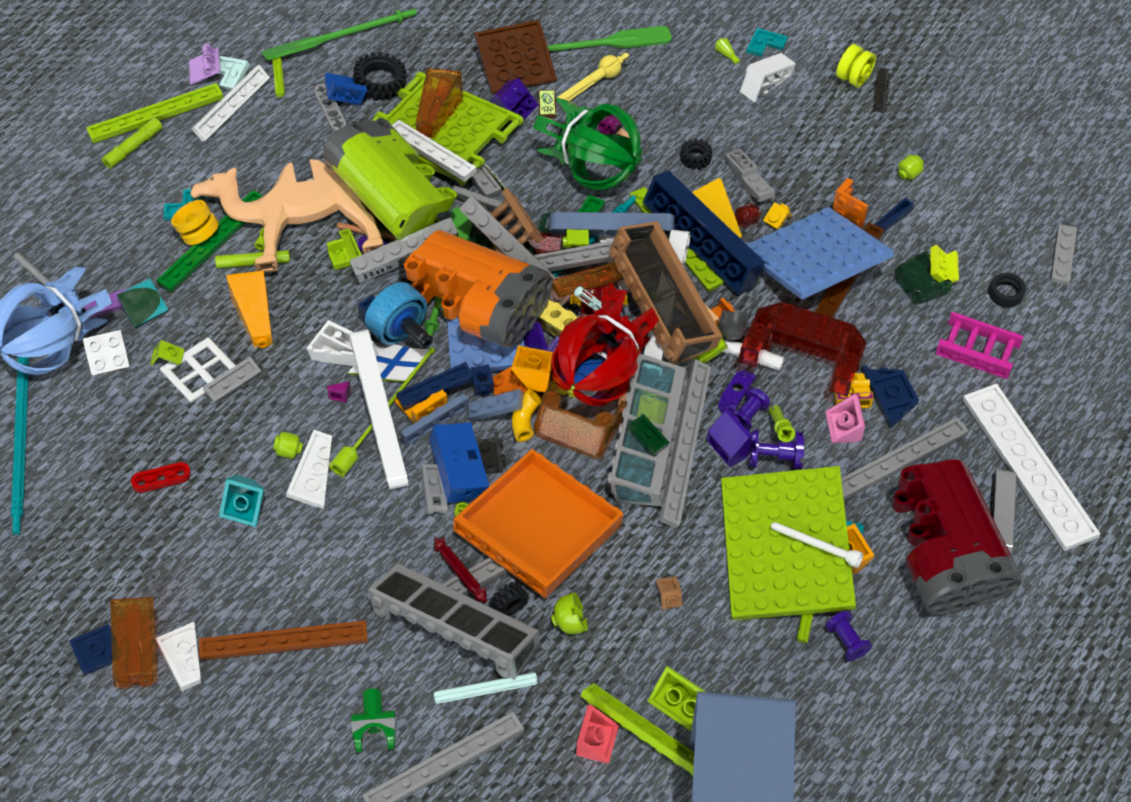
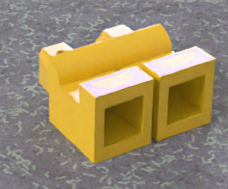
(862, 389)

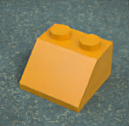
(533, 367)

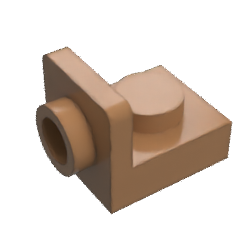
(669, 592)

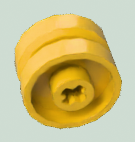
(194, 222)

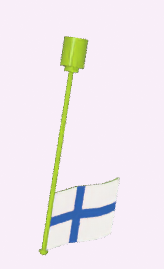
(395, 364)

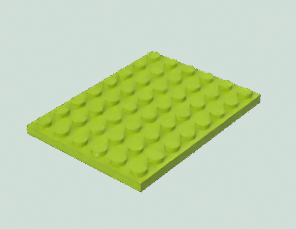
(776, 572)

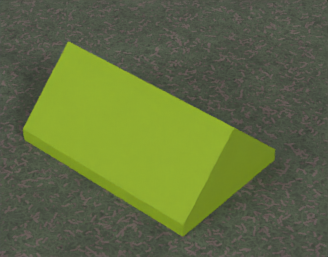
(675, 697)

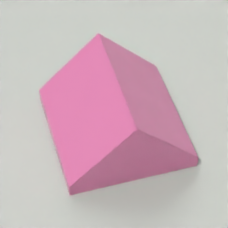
(846, 421)

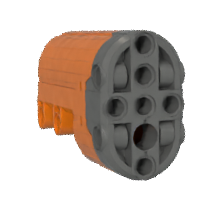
(483, 288)

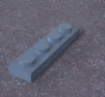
(438, 417)

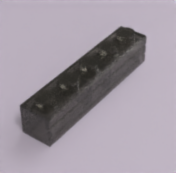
(881, 90)

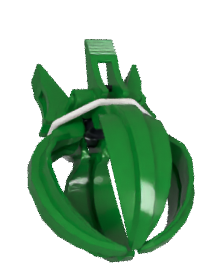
(581, 143)

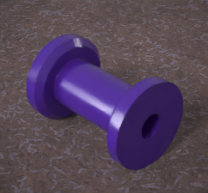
(755, 401)
(855, 646)

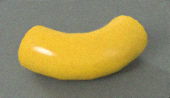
(522, 418)

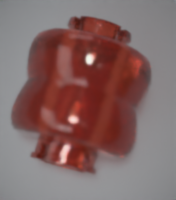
(747, 215)

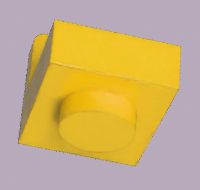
(777, 215)

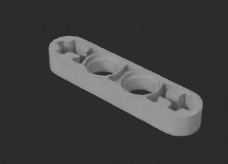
(327, 110)

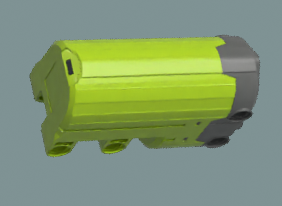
(387, 176)

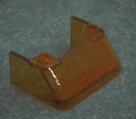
(573, 430)

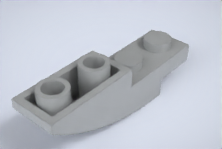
(748, 176)

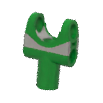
(373, 720)

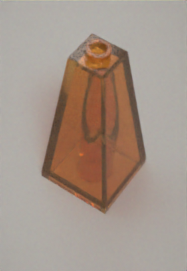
(439, 99)

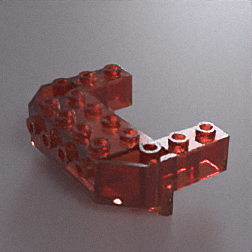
(810, 334)

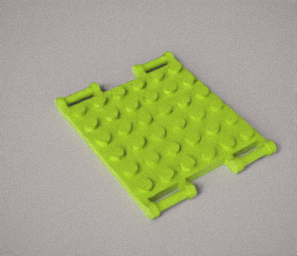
(464, 132)

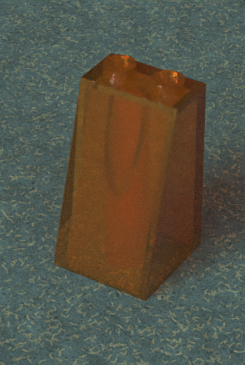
(133, 642)

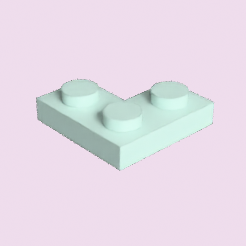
(233, 71)

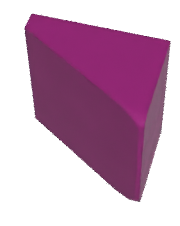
(339, 391)

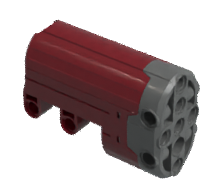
(959, 550)

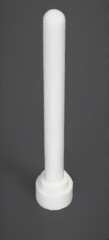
(852, 557)

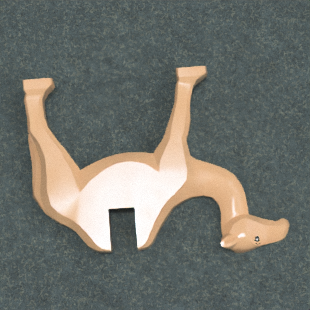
(292, 204)

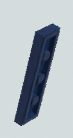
(443, 381)

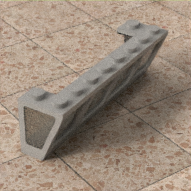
(455, 618)

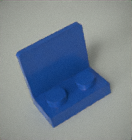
(342, 89)

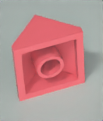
(596, 736)

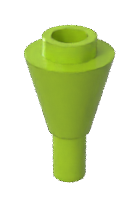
(724, 47)

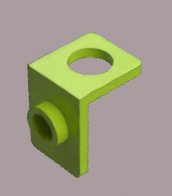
(167, 352)

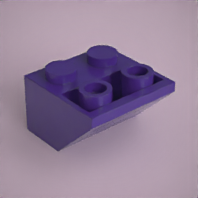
(515, 98)
(729, 438)

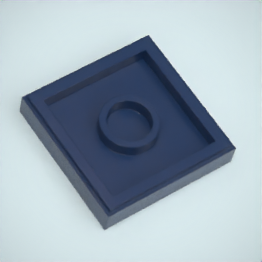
(93, 649)

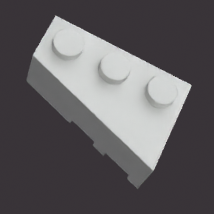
(765, 74)
(333, 345)

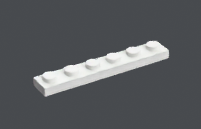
(230, 103)
(436, 152)

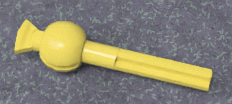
(608, 67)

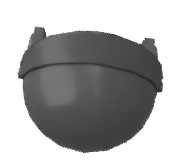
(733, 324)

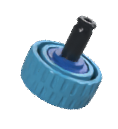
(398, 314)

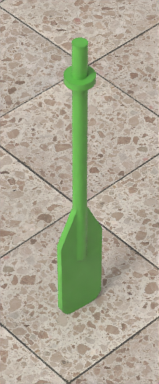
(623, 39)
(310, 42)
(464, 228)

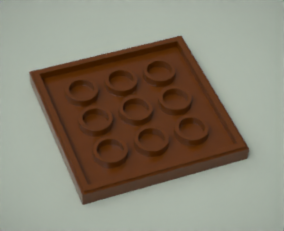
(515, 53)

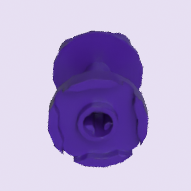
(789, 450)

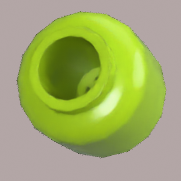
(910, 167)
(287, 445)

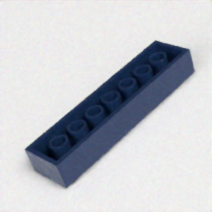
(708, 234)

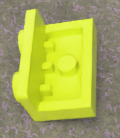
(944, 265)

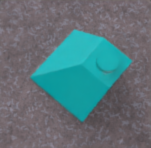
(242, 500)

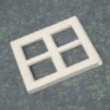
(198, 369)

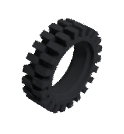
(381, 62)

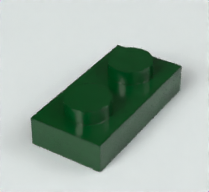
(648, 434)

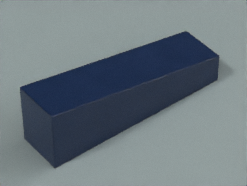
(895, 214)

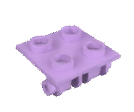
(204, 65)

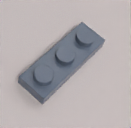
(495, 405)

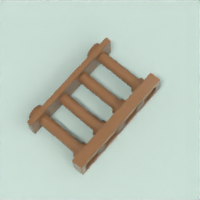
(517, 211)

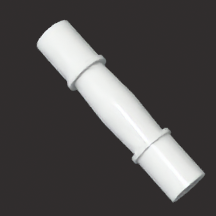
(767, 359)

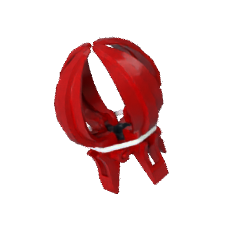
(599, 332)

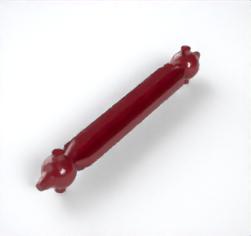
(460, 569)

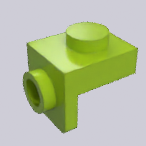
(338, 254)

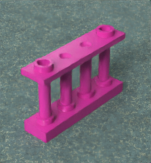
(975, 359)

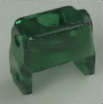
(918, 283)

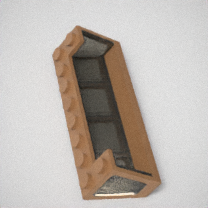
(661, 282)

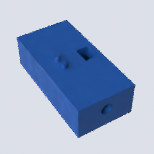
(458, 461)

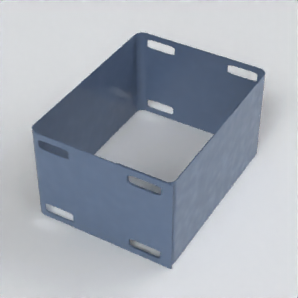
(743, 748)

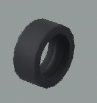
(1004, 300)

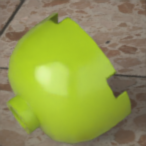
(569, 614)

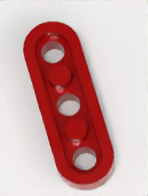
(152, 476)

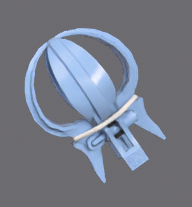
(36, 333)

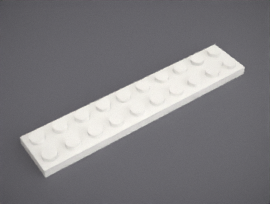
(1032, 467)

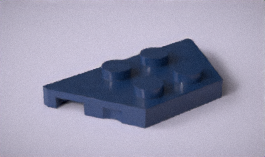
(891, 392)

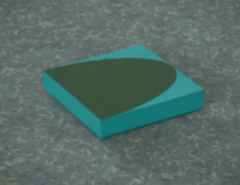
(142, 303)

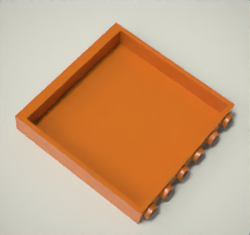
(538, 522)

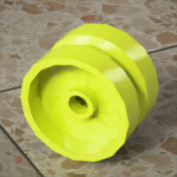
(856, 65)

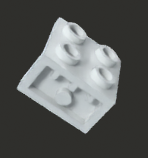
(106, 352)

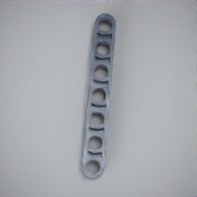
(605, 223)

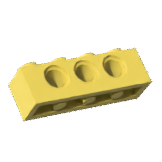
(555, 318)

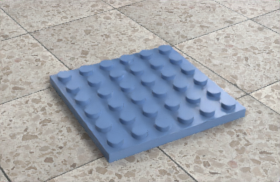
(818, 252)

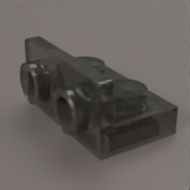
(491, 454)

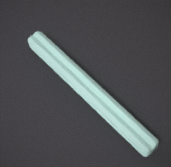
(485, 688)

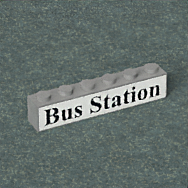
(388, 256)

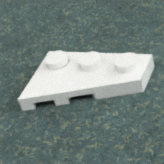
(181, 655)

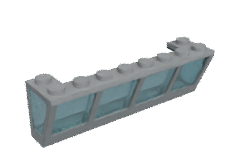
(659, 395)

